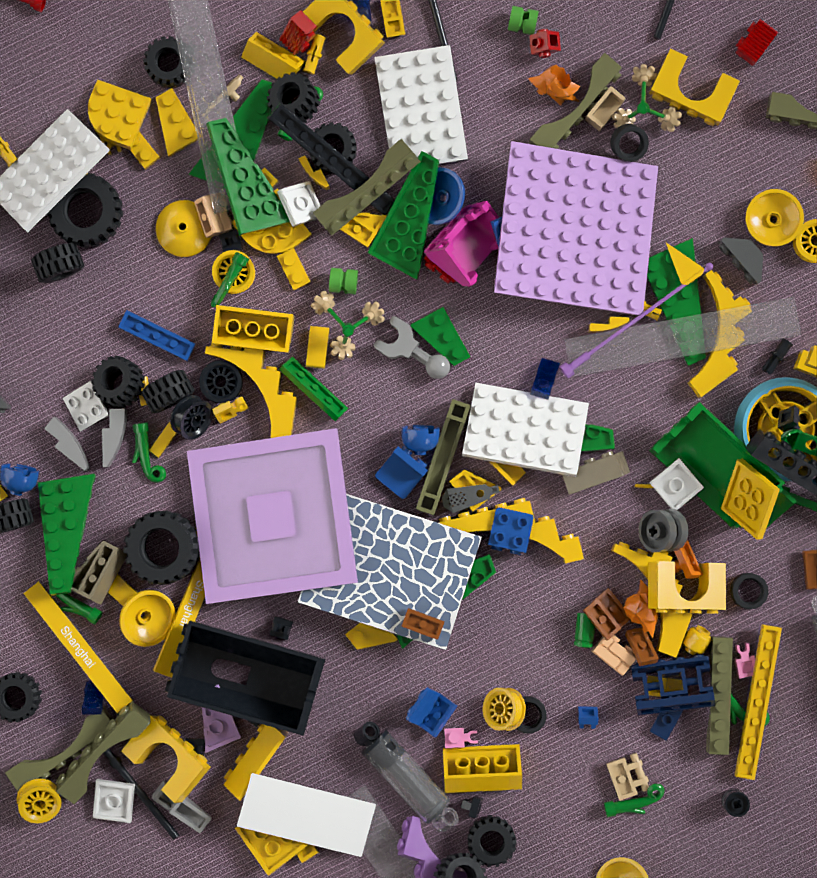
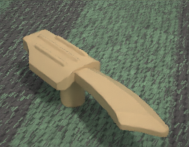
(232, 86)

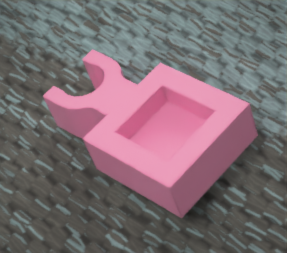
(745, 663)
(455, 738)

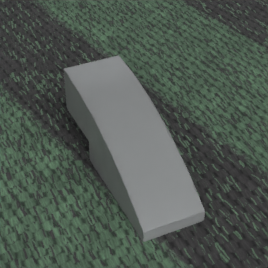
(113, 436)
(67, 443)
(185, 811)

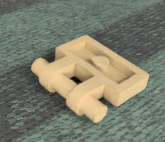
(622, 779)

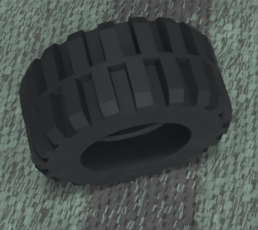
(99, 231)
(137, 554)

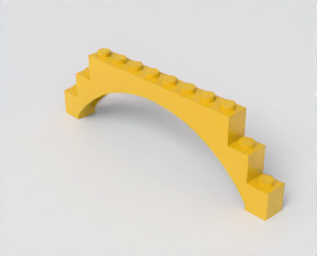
(542, 531)

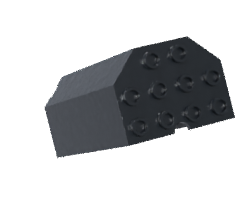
(277, 688)

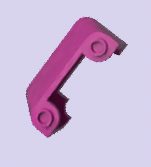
(465, 243)

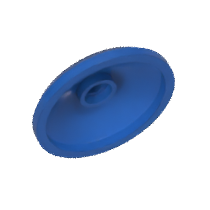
(451, 186)

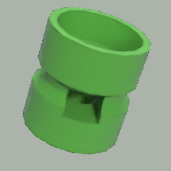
(523, 20)
(343, 281)

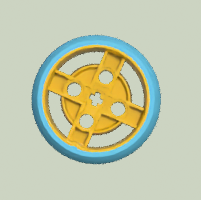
(767, 399)

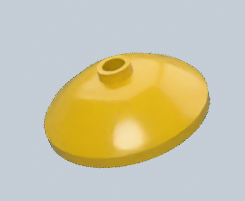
(775, 204)
(176, 241)
(154, 625)
(621, 868)

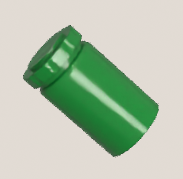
(584, 631)

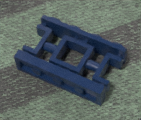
(673, 700)

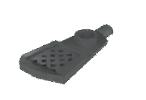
(470, 496)

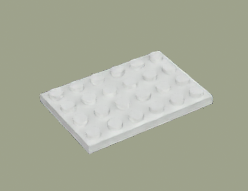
(422, 102)
(49, 169)
(525, 430)

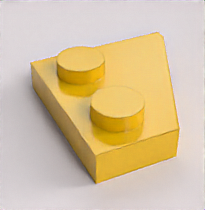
(364, 227)
(469, 479)
(367, 636)

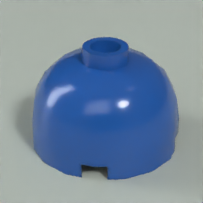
(420, 438)
(18, 478)

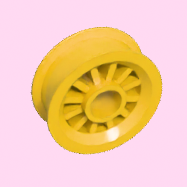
(798, 244)
(217, 265)
(504, 709)
(38, 811)

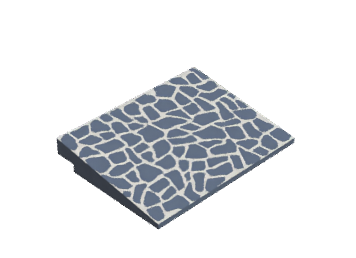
(398, 567)

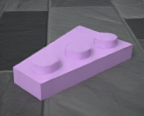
(218, 728)

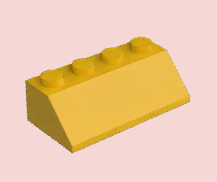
(252, 328)
(254, 760)
(482, 768)

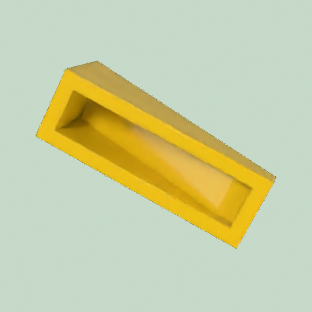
(163, 441)

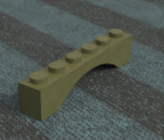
(601, 75)
(785, 108)
(339, 211)
(443, 457)
(719, 715)
(129, 724)
(35, 769)

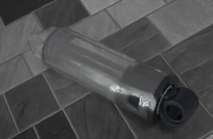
(406, 776)

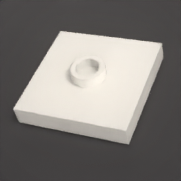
(299, 203)
(676, 484)
(113, 800)

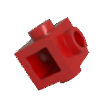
(545, 43)

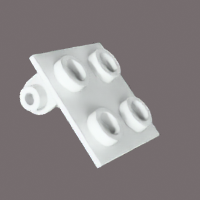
(85, 406)

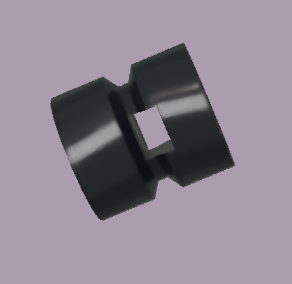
(735, 802)

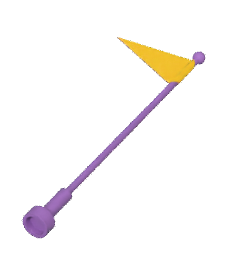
(687, 272)

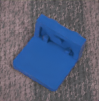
(401, 472)
(510, 530)
(431, 711)

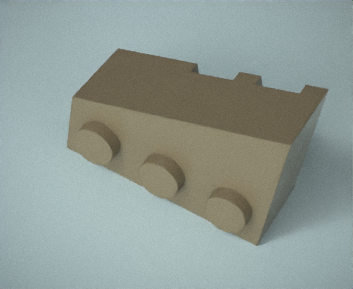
(597, 472)
(98, 572)

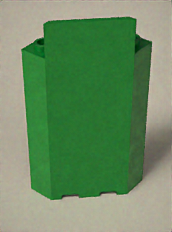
(711, 455)

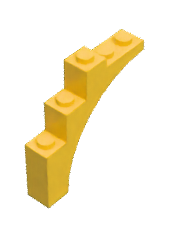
(251, 361)
(719, 364)
(672, 625)

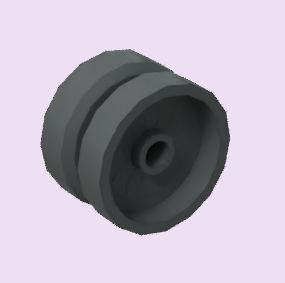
(663, 530)

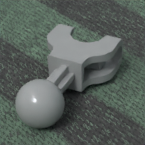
(406, 346)

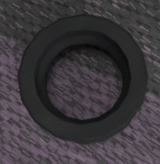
(617, 135)
(763, 588)
(542, 719)

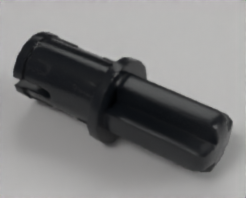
(777, 356)

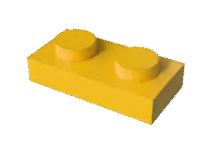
(144, 152)
(293, 269)

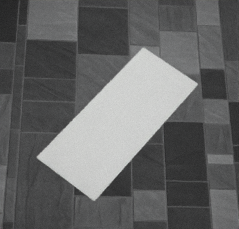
(306, 815)

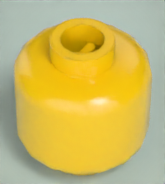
(697, 640)

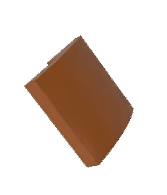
(606, 614)

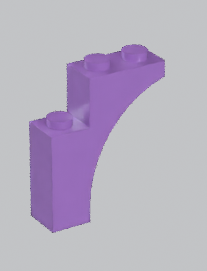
(415, 848)

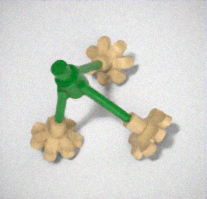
(667, 118)
(342, 345)

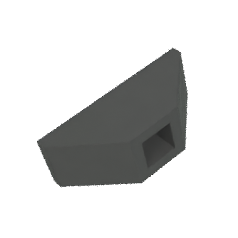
(745, 257)

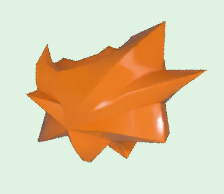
(555, 84)
(637, 609)

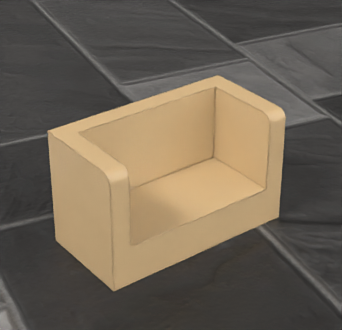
(605, 108)

